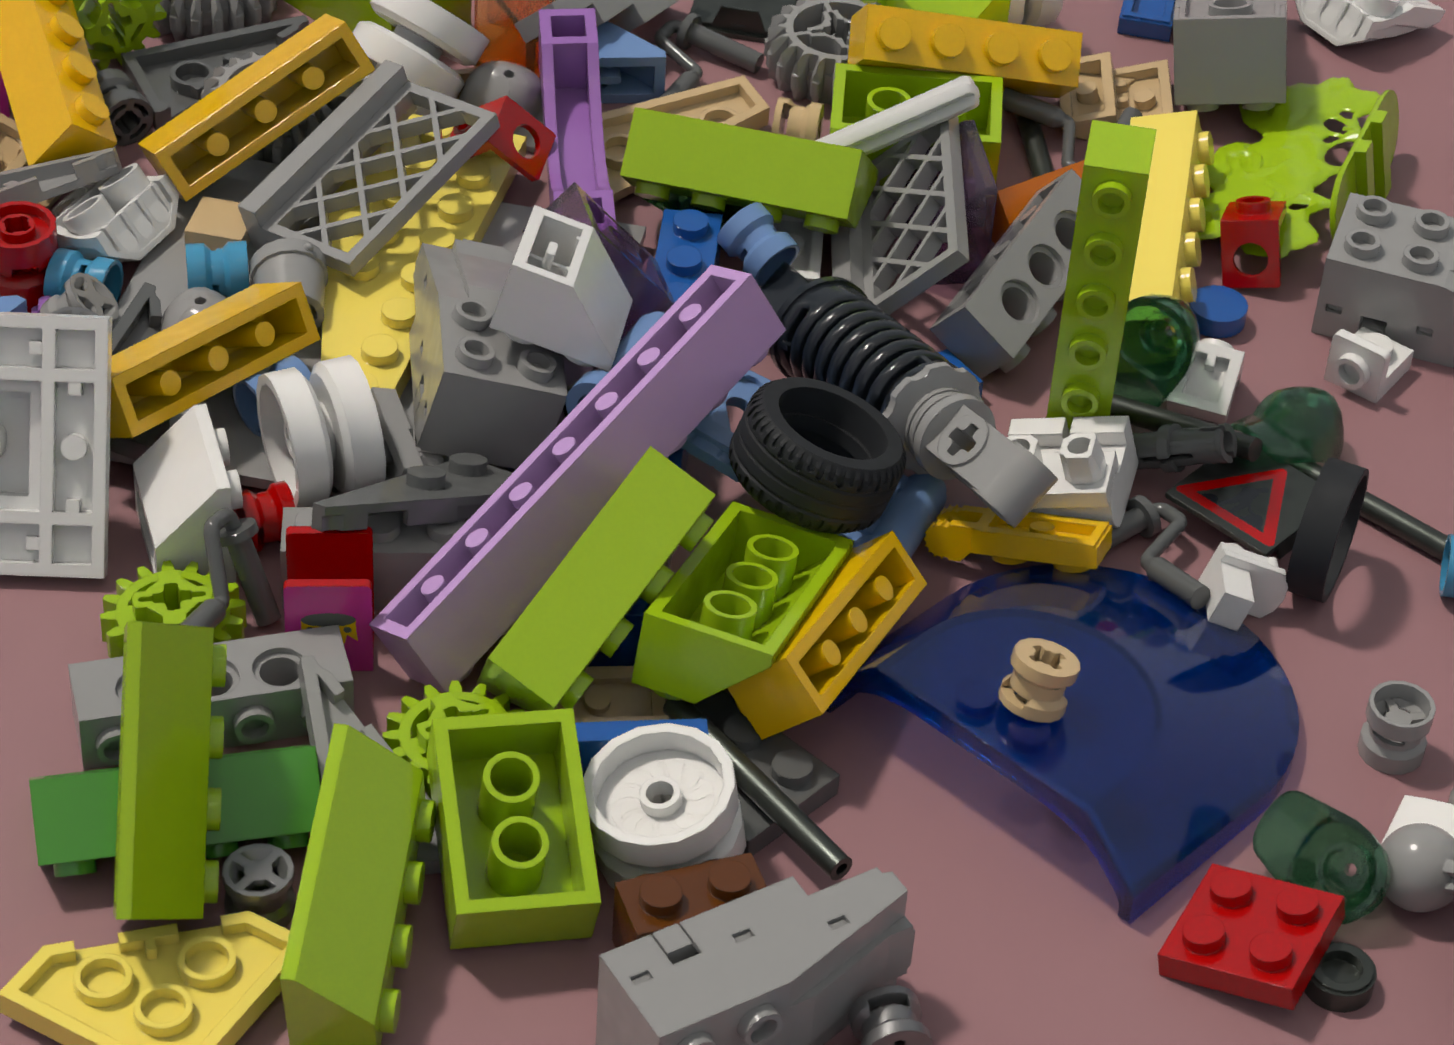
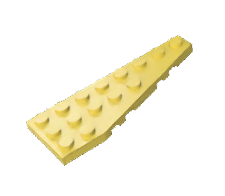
(376, 307)

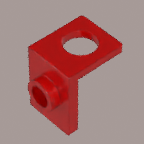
(501, 142)
(1257, 222)

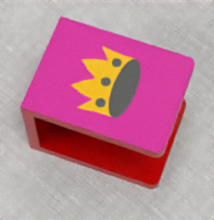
(332, 585)

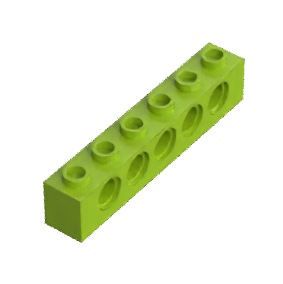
(1100, 269)

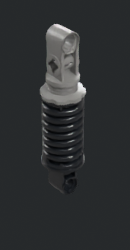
(931, 403)

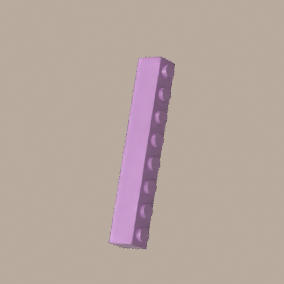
(532, 521)

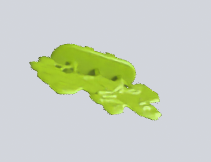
(1292, 158)

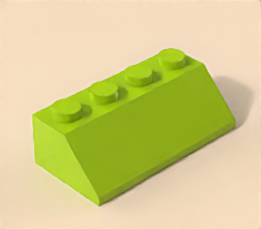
(746, 166)
(597, 585)
(734, 603)
(165, 771)
(356, 895)

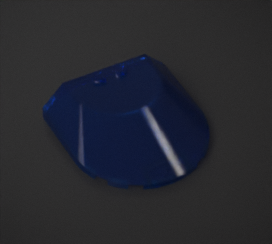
(1164, 734)

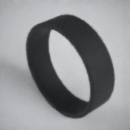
(1327, 529)

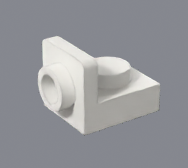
(1366, 363)
(1210, 382)

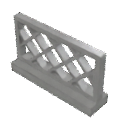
(343, 150)
(861, 252)

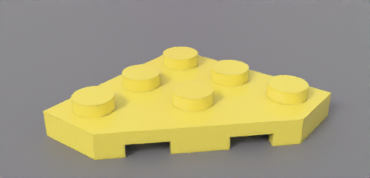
(153, 985)

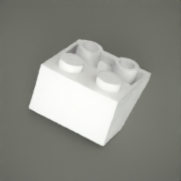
(564, 292)
(182, 486)

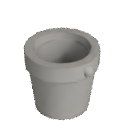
(293, 262)

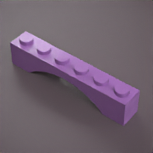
(573, 103)

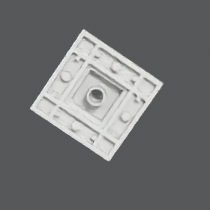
(54, 444)

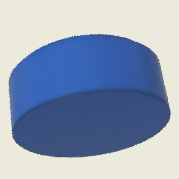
(1219, 311)

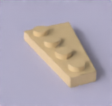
(723, 102)

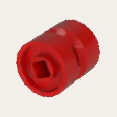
(26, 247)

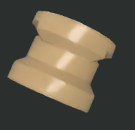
(802, 122)
(1039, 679)

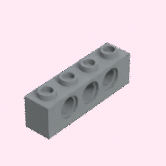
(1014, 284)
(258, 698)

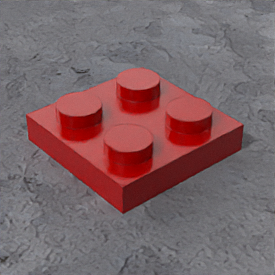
(1252, 936)

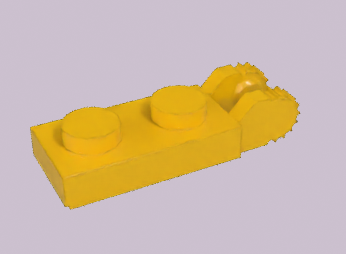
(1064, 541)

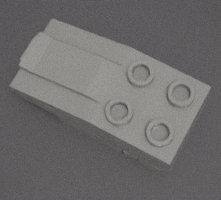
(1230, 53)
(1391, 275)
(469, 380)
(758, 967)

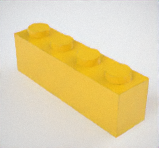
(1026, 56)
(51, 81)
(257, 105)
(207, 354)
(834, 638)

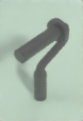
(691, 33)
(1053, 117)
(1144, 519)
(236, 534)

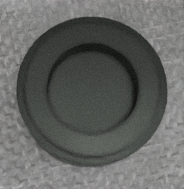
(1342, 979)

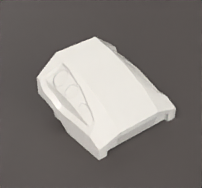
(1366, 20)
(118, 215)

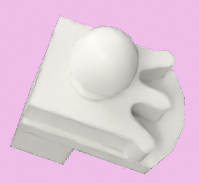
(1241, 585)

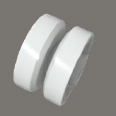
(418, 41)
(321, 429)
(662, 802)

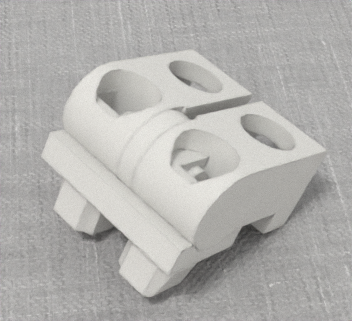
(1091, 464)

